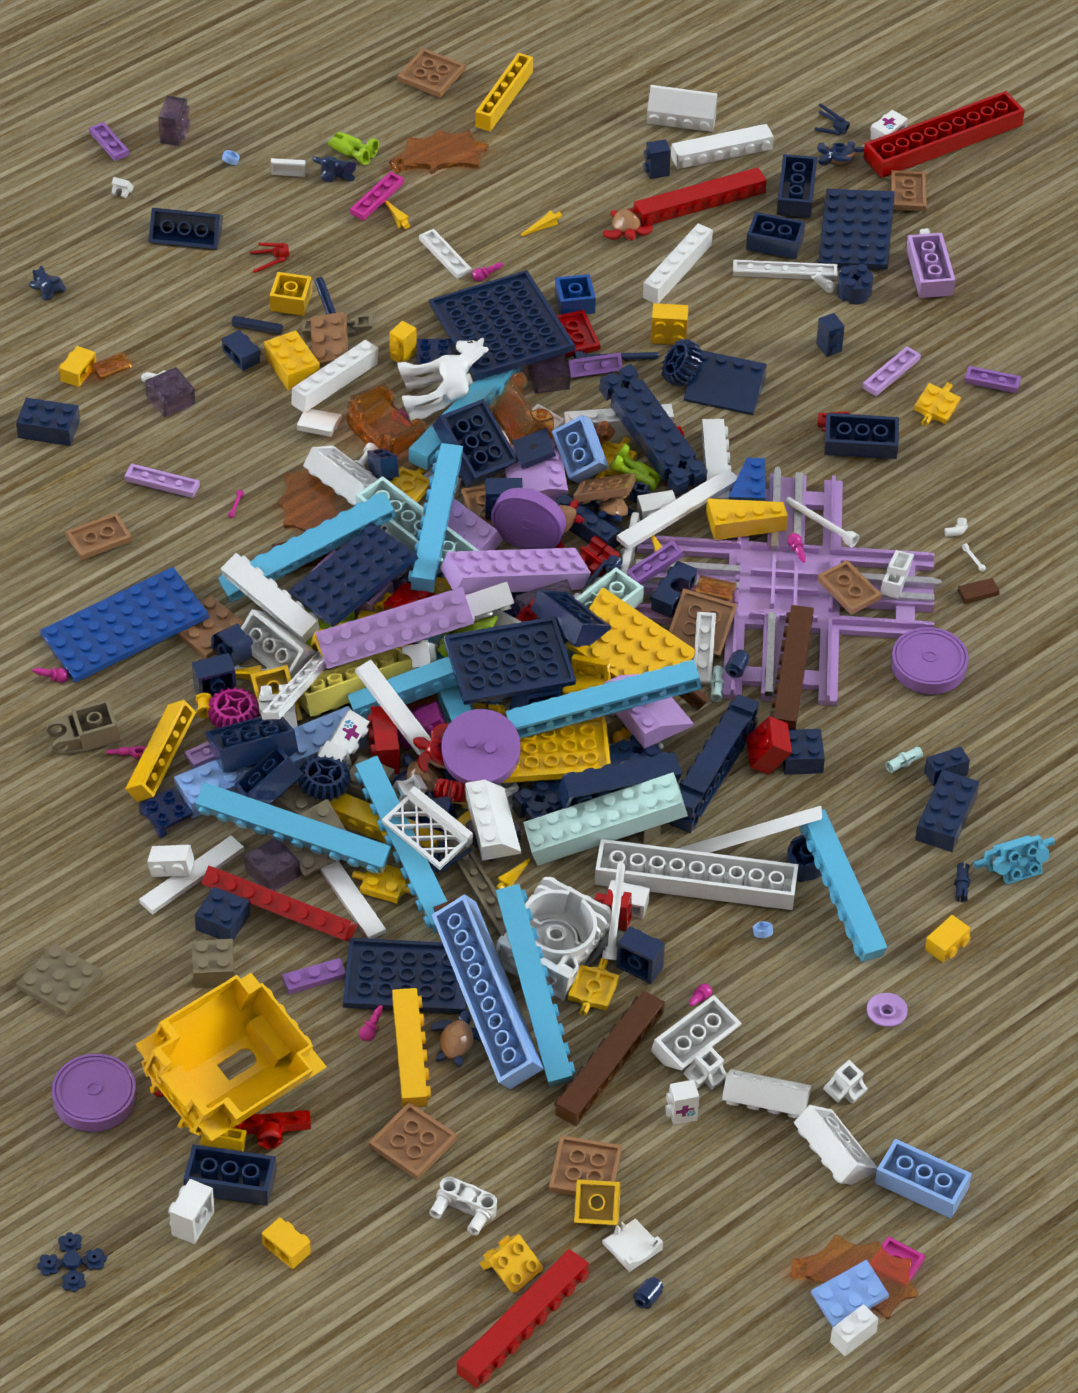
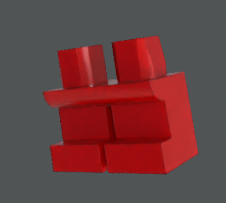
(595, 553)
(625, 908)

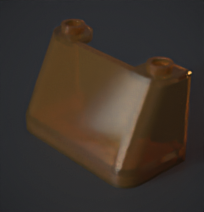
(516, 415)
(380, 422)

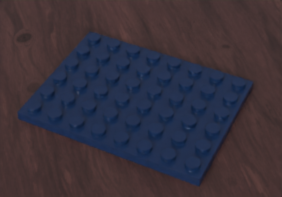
(511, 319)

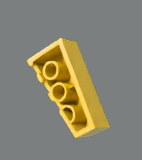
(745, 517)

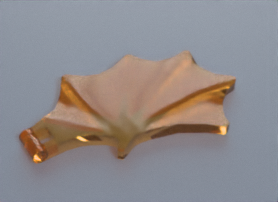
(440, 152)
(306, 501)
(843, 1255)

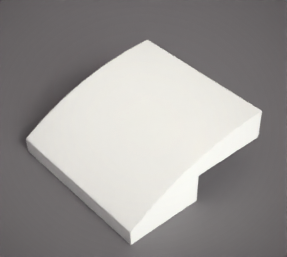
(319, 422)

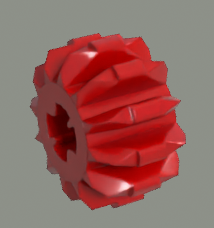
(451, 789)

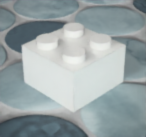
(191, 1211)

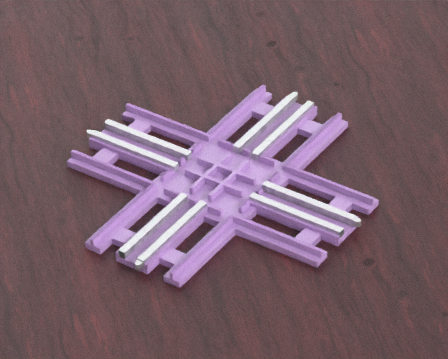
(775, 578)

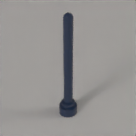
(624, 356)

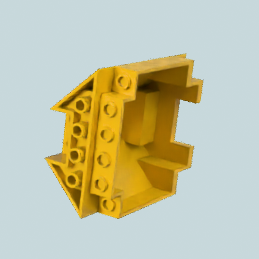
(195, 1039)

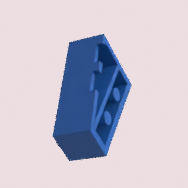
(750, 481)

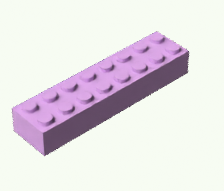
(521, 569)
(394, 628)

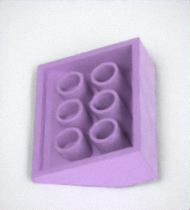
(543, 477)
(654, 720)

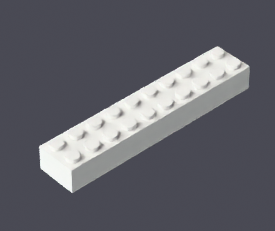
(699, 874)

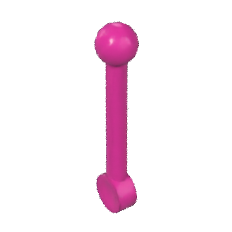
(239, 493)

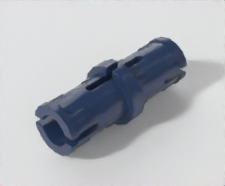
(962, 882)

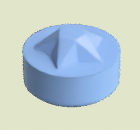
(230, 157)
(762, 929)

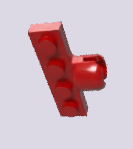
(271, 1126)

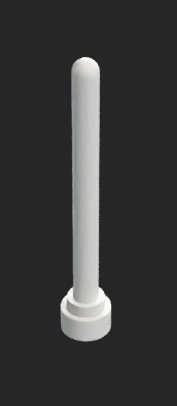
(850, 537)
(611, 950)

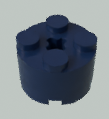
(855, 284)
(235, 642)
(799, 854)

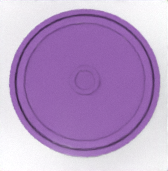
(528, 519)
(929, 660)
(481, 747)
(94, 1092)

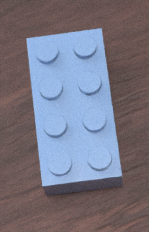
(923, 1178)

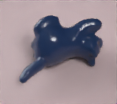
(332, 168)
(46, 283)

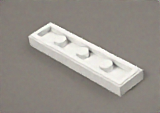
(445, 254)
(704, 645)

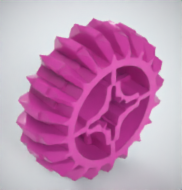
(230, 707)

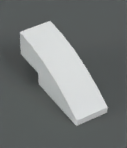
(896, 574)

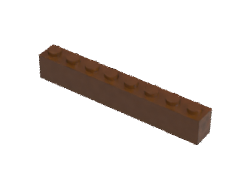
(793, 665)
(609, 1058)

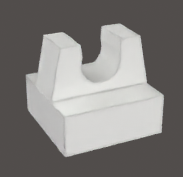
(123, 185)

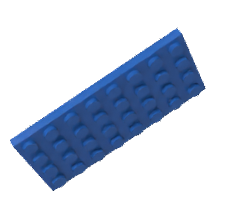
(124, 624)

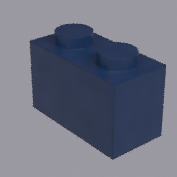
(657, 159)
(830, 334)
(241, 350)
(383, 463)
(951, 760)

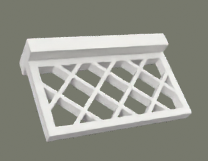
(441, 820)

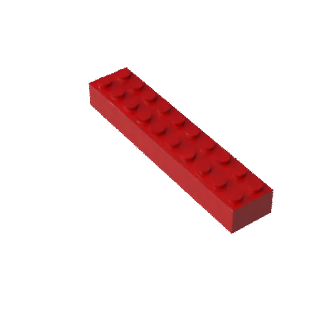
(943, 134)

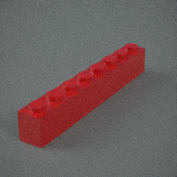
(700, 196)
(280, 903)
(522, 1318)

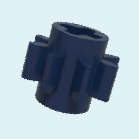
(639, 489)

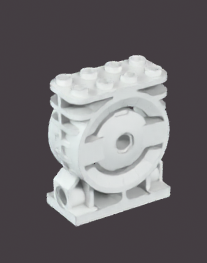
(561, 914)

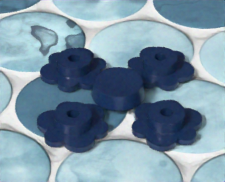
(71, 1261)

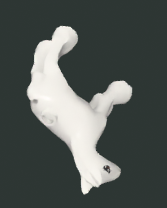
(450, 370)

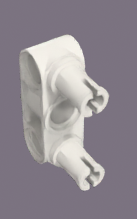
(468, 1200)

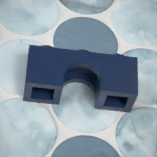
(666, 597)

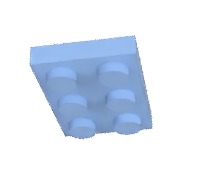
(849, 1292)

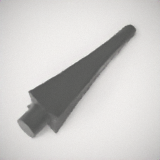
(598, 952)

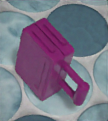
(428, 717)

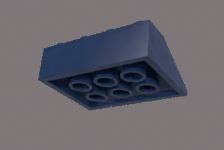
(727, 383)
(483, 442)
(250, 741)

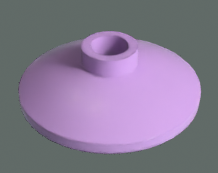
(890, 1004)

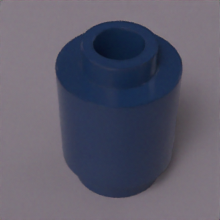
(737, 663)
(648, 1293)

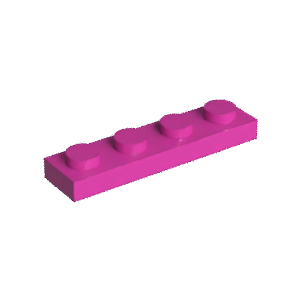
(377, 196)

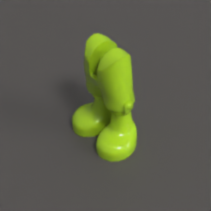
(354, 148)
(643, 472)

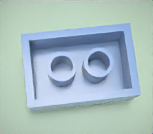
(580, 449)

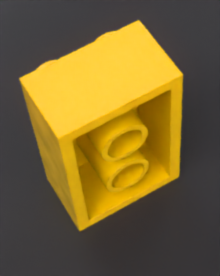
(290, 358)

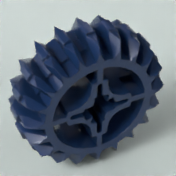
(681, 362)
(323, 782)

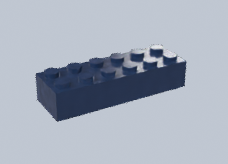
(594, 783)

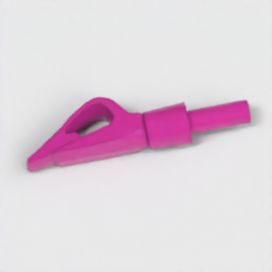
(136, 751)

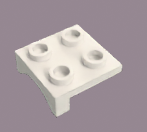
(632, 1244)

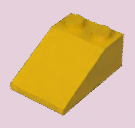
(273, 678)

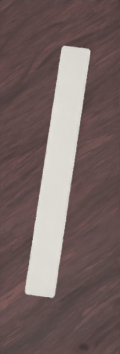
(757, 831)

